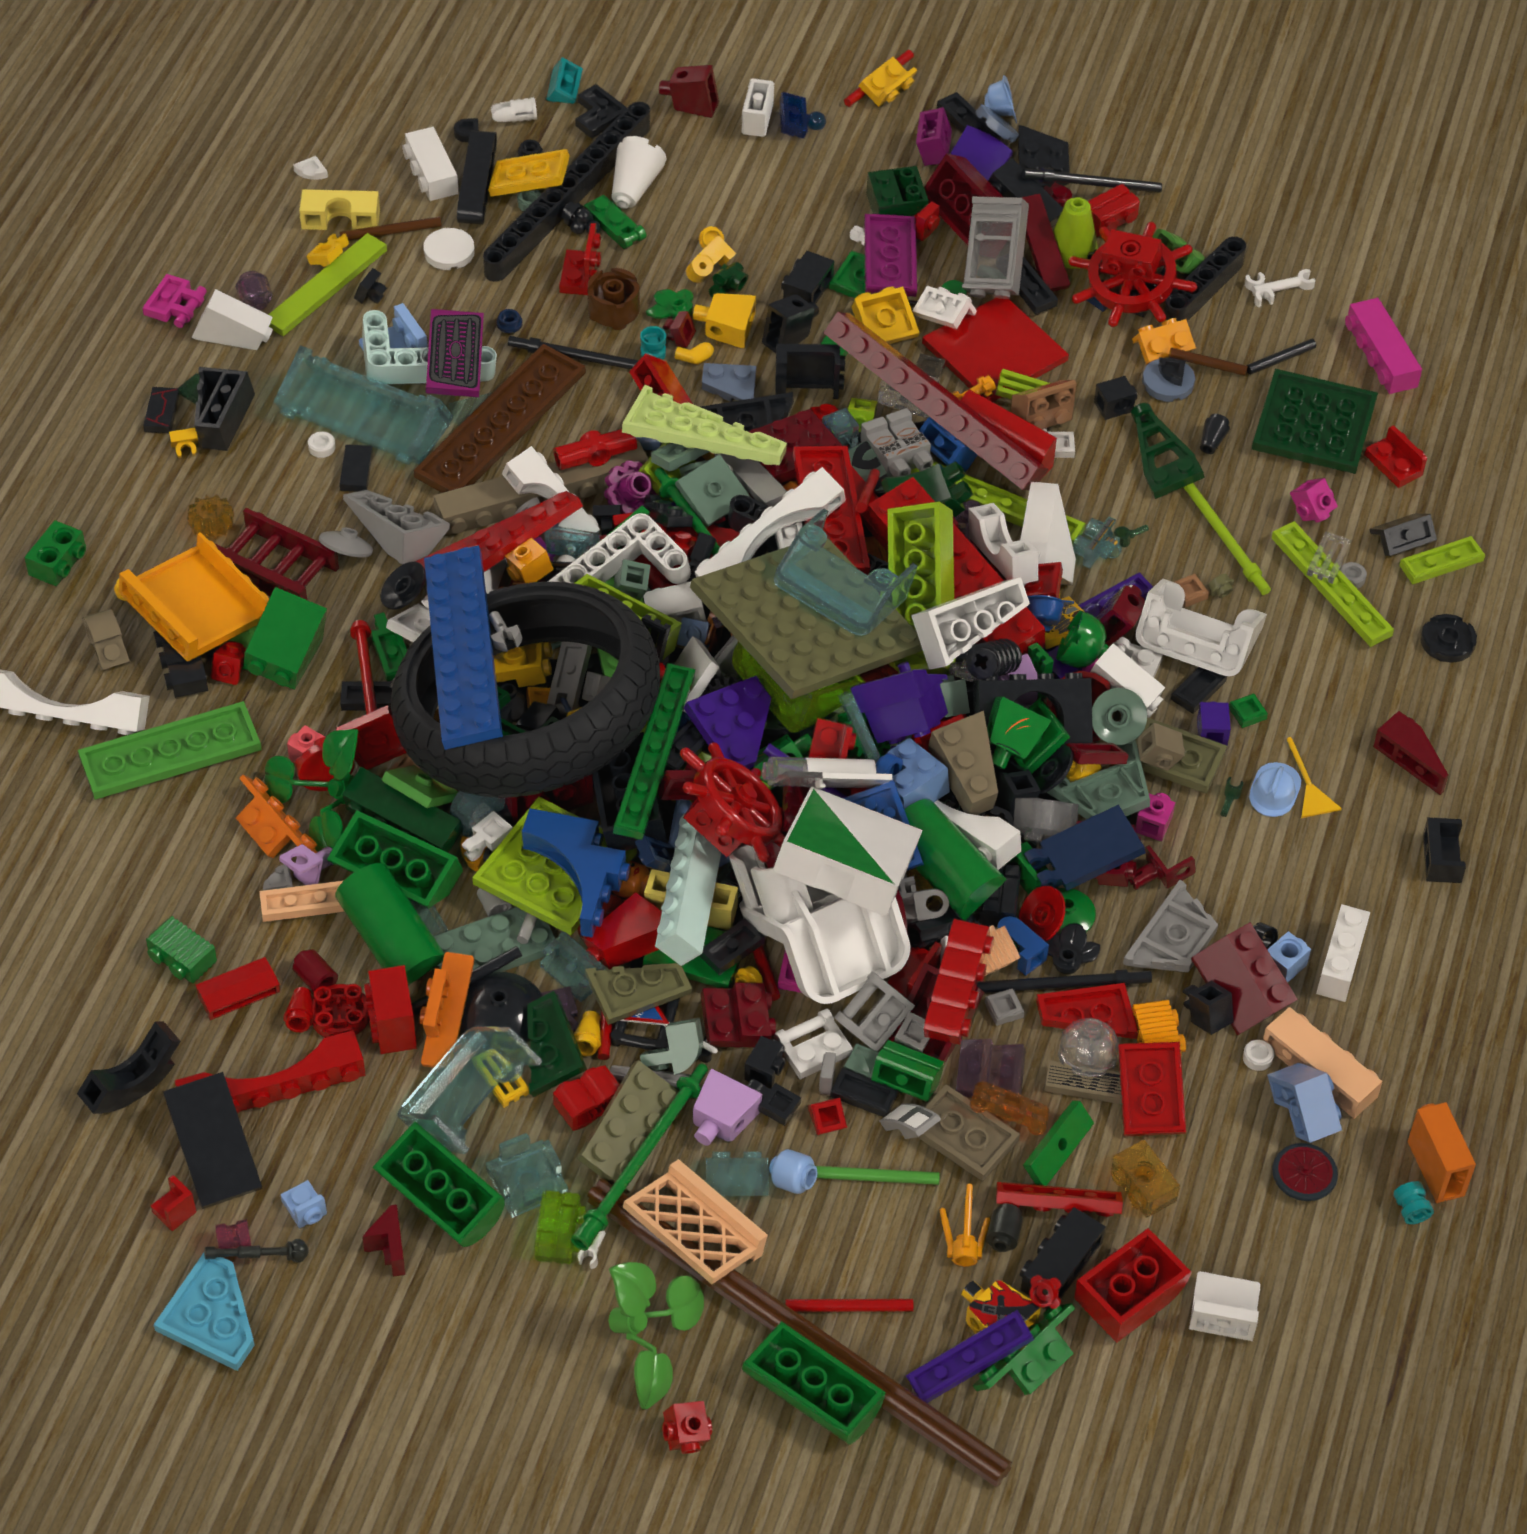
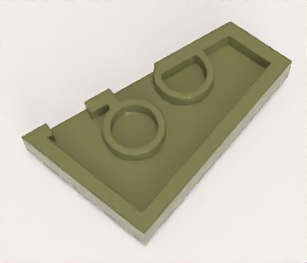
(635, 990)

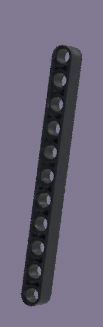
(578, 181)

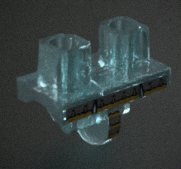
(1102, 542)

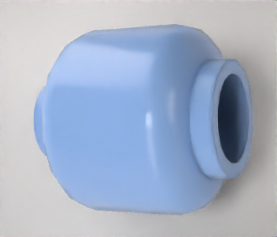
(793, 1171)

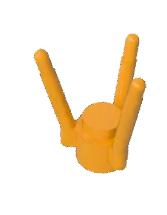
(965, 1249)

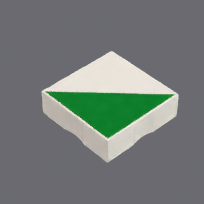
(847, 850)

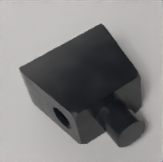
(788, 321)

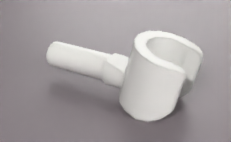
(592, 1250)

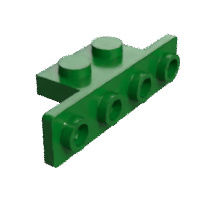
(1035, 1360)

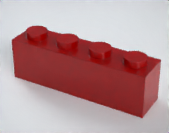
(659, 376)

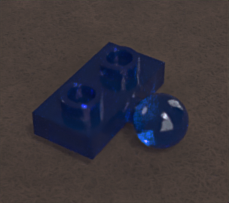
(795, 117)

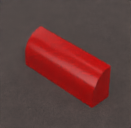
(1026, 435)

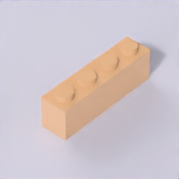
(1299, 1041)

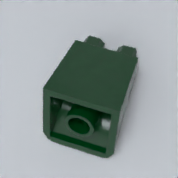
(939, 484)

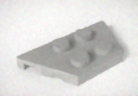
(1173, 934)

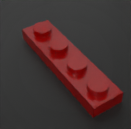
(1048, 1197)

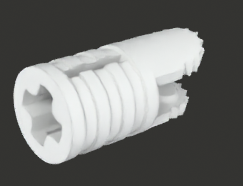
(515, 110)

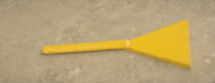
(1314, 799)

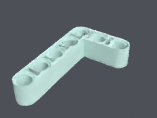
(403, 364)

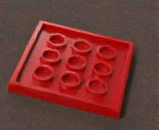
(995, 340)

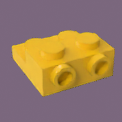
(887, 314)
(526, 664)

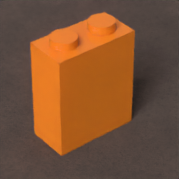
(1441, 1152)

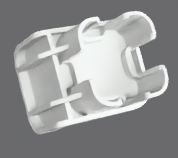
(824, 936)

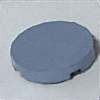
(997, 123)
(1162, 389)

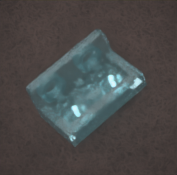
(738, 1175)

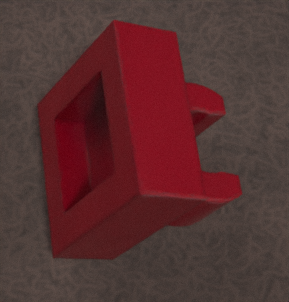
(680, 329)

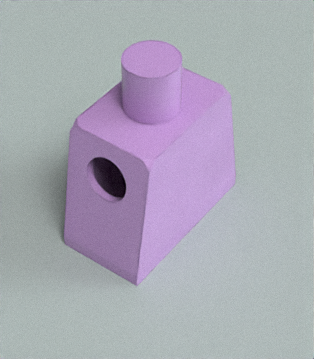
(724, 1108)

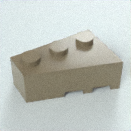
(967, 754)

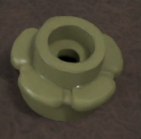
(1221, 585)

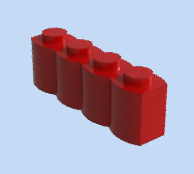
(957, 981)

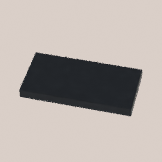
(212, 1140)

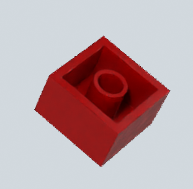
(390, 1010)

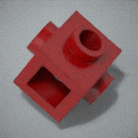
(686, 1427)

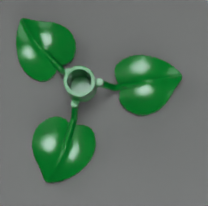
(337, 754)

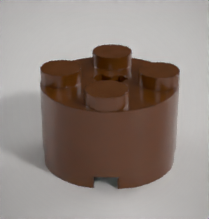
(613, 298)

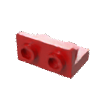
(1397, 457)
(831, 739)

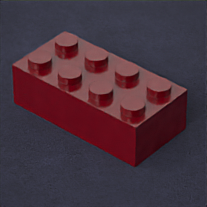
(952, 189)

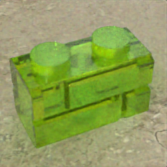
(556, 1225)

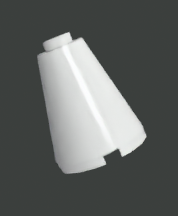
(635, 170)

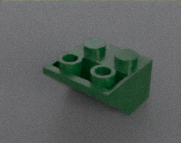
(896, 191)

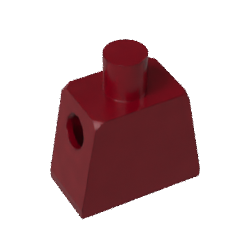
(692, 90)

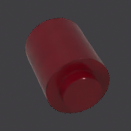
(313, 970)

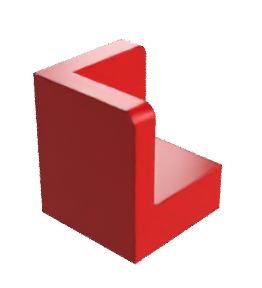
(175, 1205)

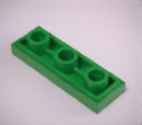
(1058, 1143)

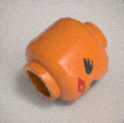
(636, 881)

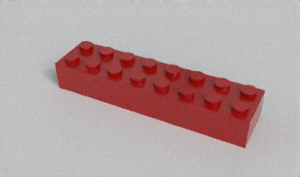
(970, 567)

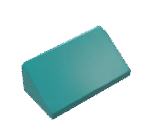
(564, 82)

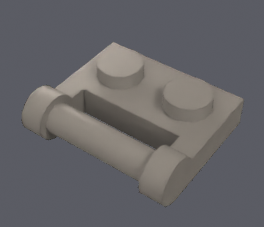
(883, 1016)

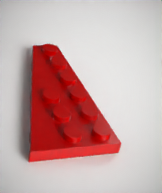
(510, 533)

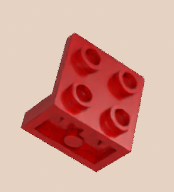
(581, 265)

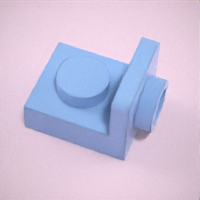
(304, 1204)

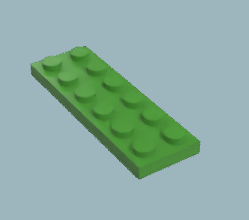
(169, 750)

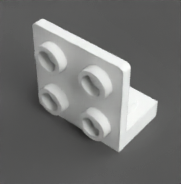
(1225, 1306)

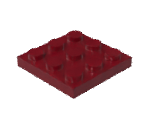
(796, 431)

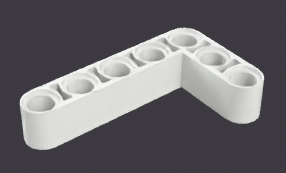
(635, 545)

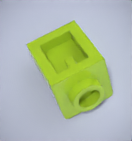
(862, 410)

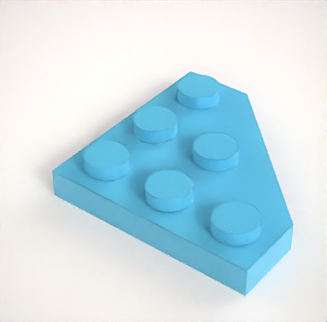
(209, 1314)

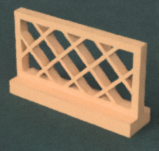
(711, 1210)

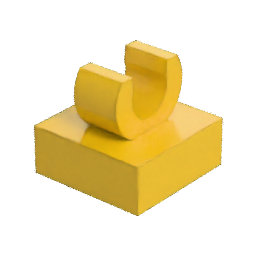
(184, 438)

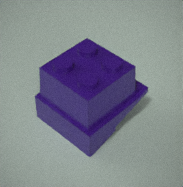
(902, 703)

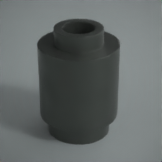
(1005, 1227)

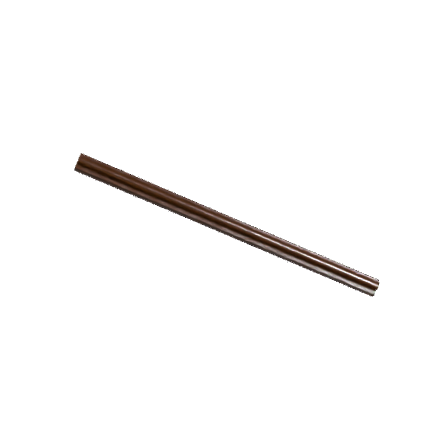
(771, 1311)

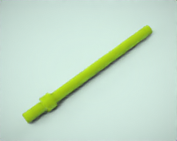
(1250, 570)

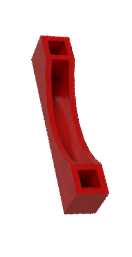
(331, 1062)

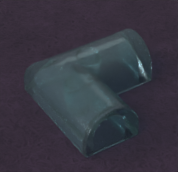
(570, 541)

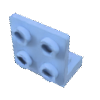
(405, 330)

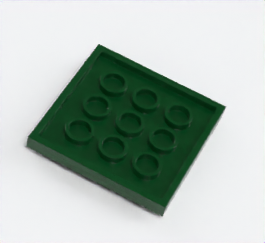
(1315, 421)

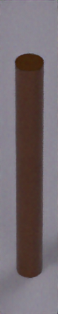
(393, 228)

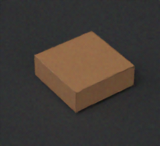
(1193, 590)

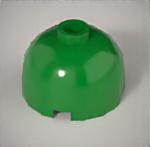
(1083, 642)

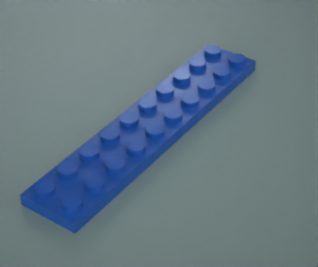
(462, 648)

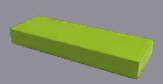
(1442, 560)

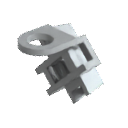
(915, 901)

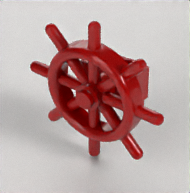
(1132, 262)
(732, 804)

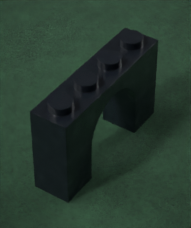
(1069, 696)

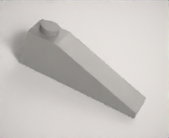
(397, 528)

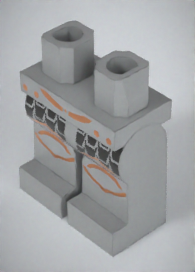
(898, 443)

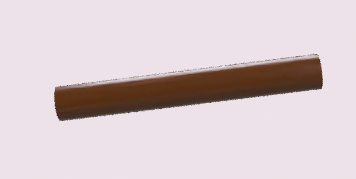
(1207, 361)

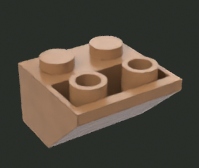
(1046, 404)

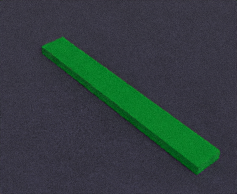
(654, 752)

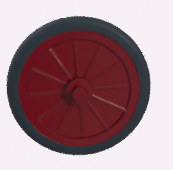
(1305, 1172)

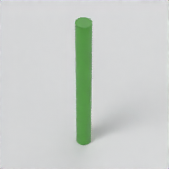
(878, 1175)

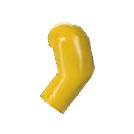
(695, 355)

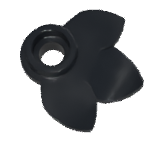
(1072, 944)

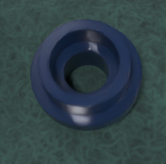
(509, 321)

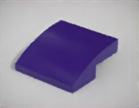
(982, 151)

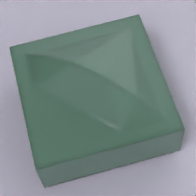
(862, 1060)

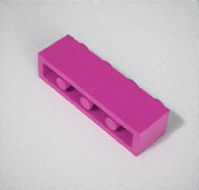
(1383, 346)

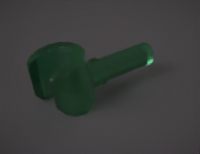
(1127, 534)
(1231, 793)

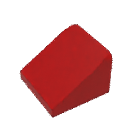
(827, 1116)

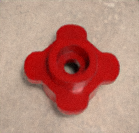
(1037, 1295)

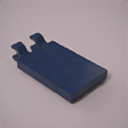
(1086, 850)

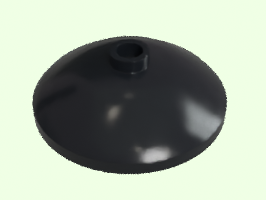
(484, 1010)

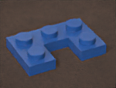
(886, 801)

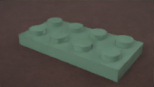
(494, 936)

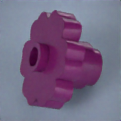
(627, 486)

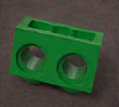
(55, 553)

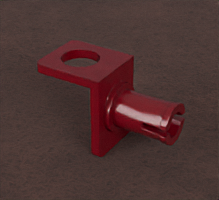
(1156, 869)

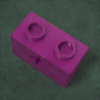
(933, 136)

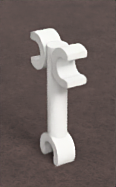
(1266, 290)

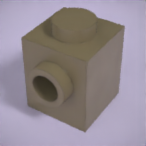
(1160, 746)

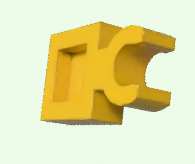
(327, 252)

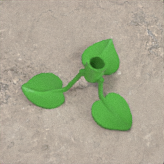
(633, 1288)

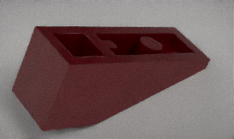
(1410, 748)

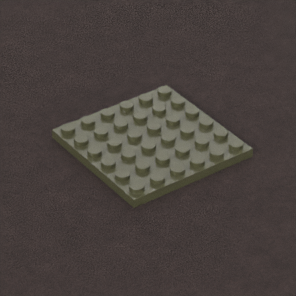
(792, 639)

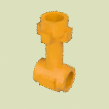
(984, 386)

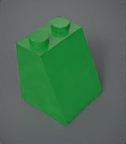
(285, 638)

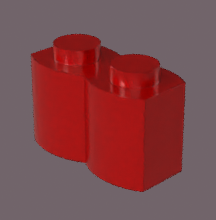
(585, 1098)

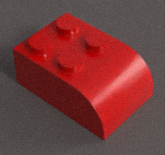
(1131, 1285)

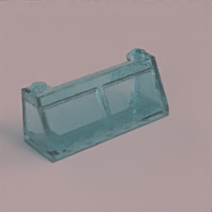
(362, 407)

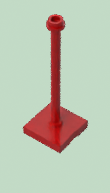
(376, 731)

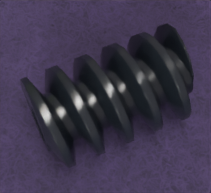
(993, 658)

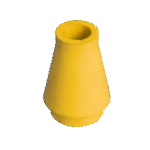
(588, 1033)

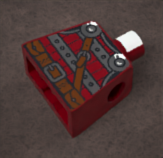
(1127, 607)

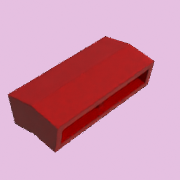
(237, 988)

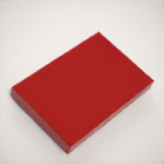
(1151, 1089)

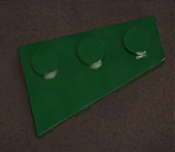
(553, 1043)

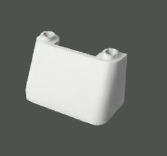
(1193, 636)

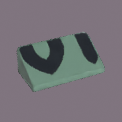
(864, 460)

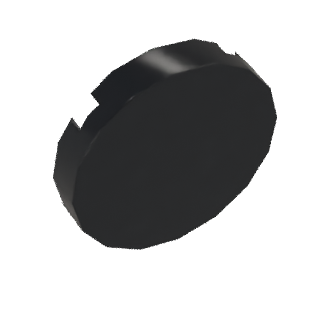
(1448, 638)

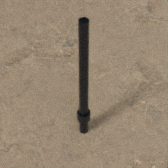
(1048, 175)
(533, 344)
(1117, 977)

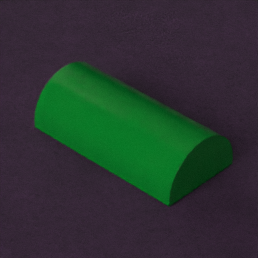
(952, 860)
(388, 921)
(441, 1186)
(815, 1383)

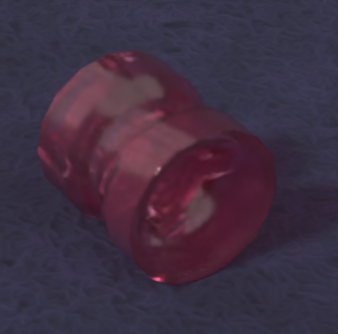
(233, 1235)

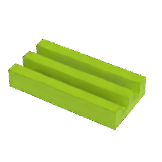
(1015, 381)

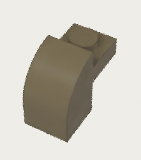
(106, 638)

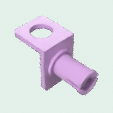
(308, 864)

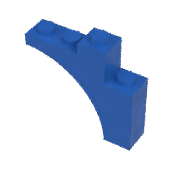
(578, 850)

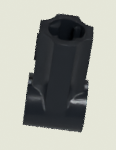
(931, 930)

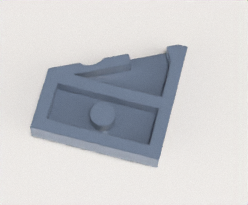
(729, 380)

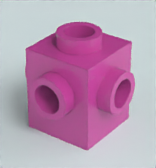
(1314, 500)

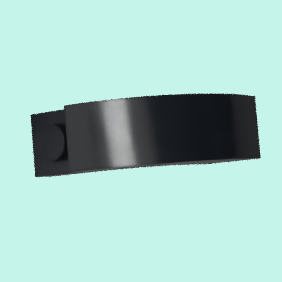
(138, 1075)

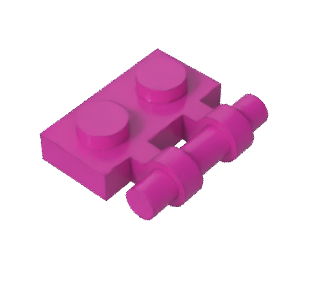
(167, 297)

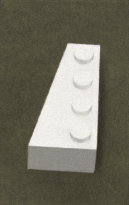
(960, 623)

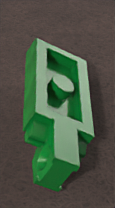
(388, 645)

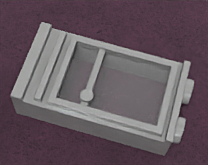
(996, 246)

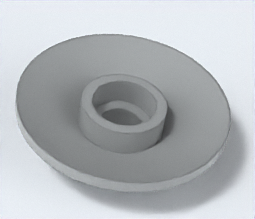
(346, 542)

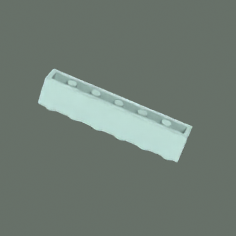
(688, 895)

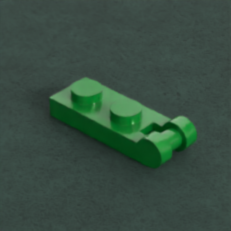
(615, 222)

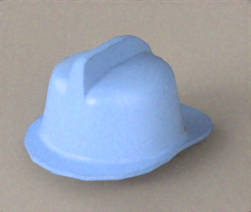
(1000, 98)
(1275, 789)

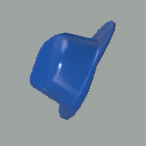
(1047, 609)

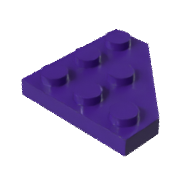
(733, 719)

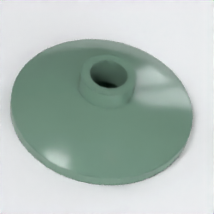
(1132, 718)

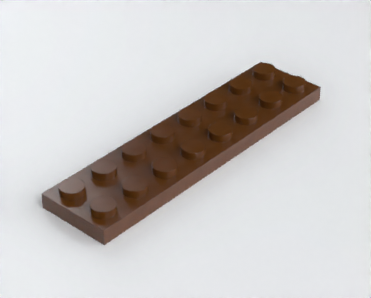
(500, 420)

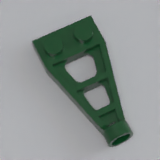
(1174, 474)

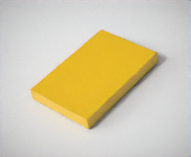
(529, 172)

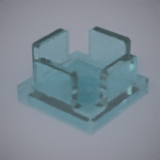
(525, 1173)

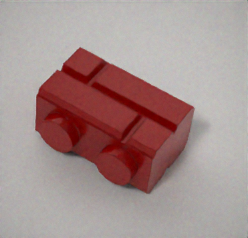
(1114, 208)

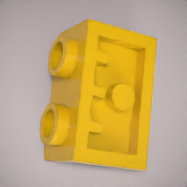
(886, 81)

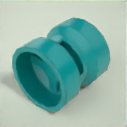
(653, 342)
(1412, 1199)

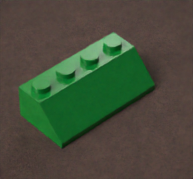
(419, 868)

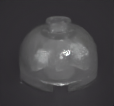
(1089, 1047)

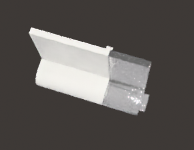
(822, 772)

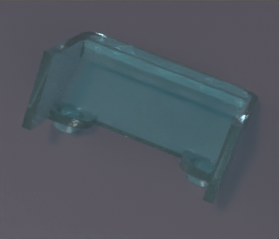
(836, 587)
(464, 1080)

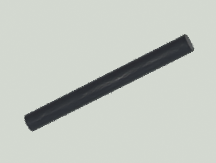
(479, 972)

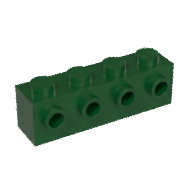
(378, 800)

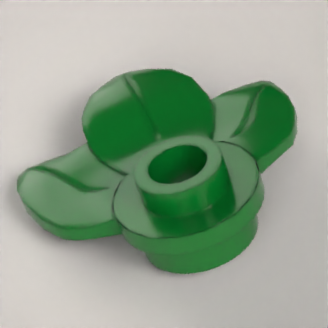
(670, 303)

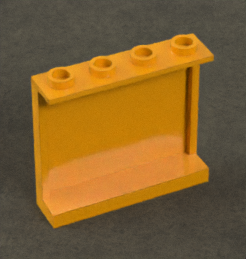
(195, 599)

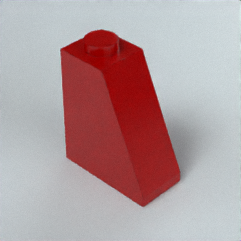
(625, 933)

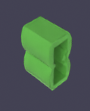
(1187, 263)

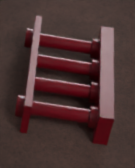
(278, 534)

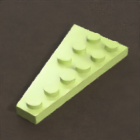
(698, 428)

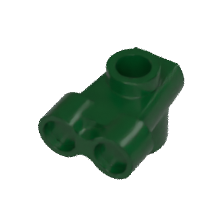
(728, 277)

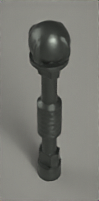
(295, 1251)

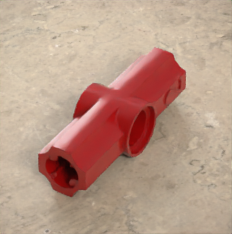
(593, 449)

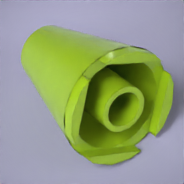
(1075, 230)

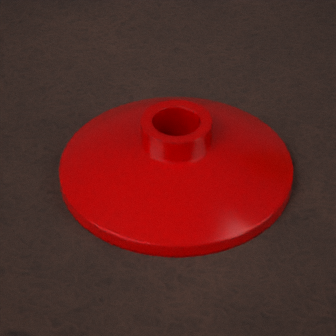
(1043, 911)

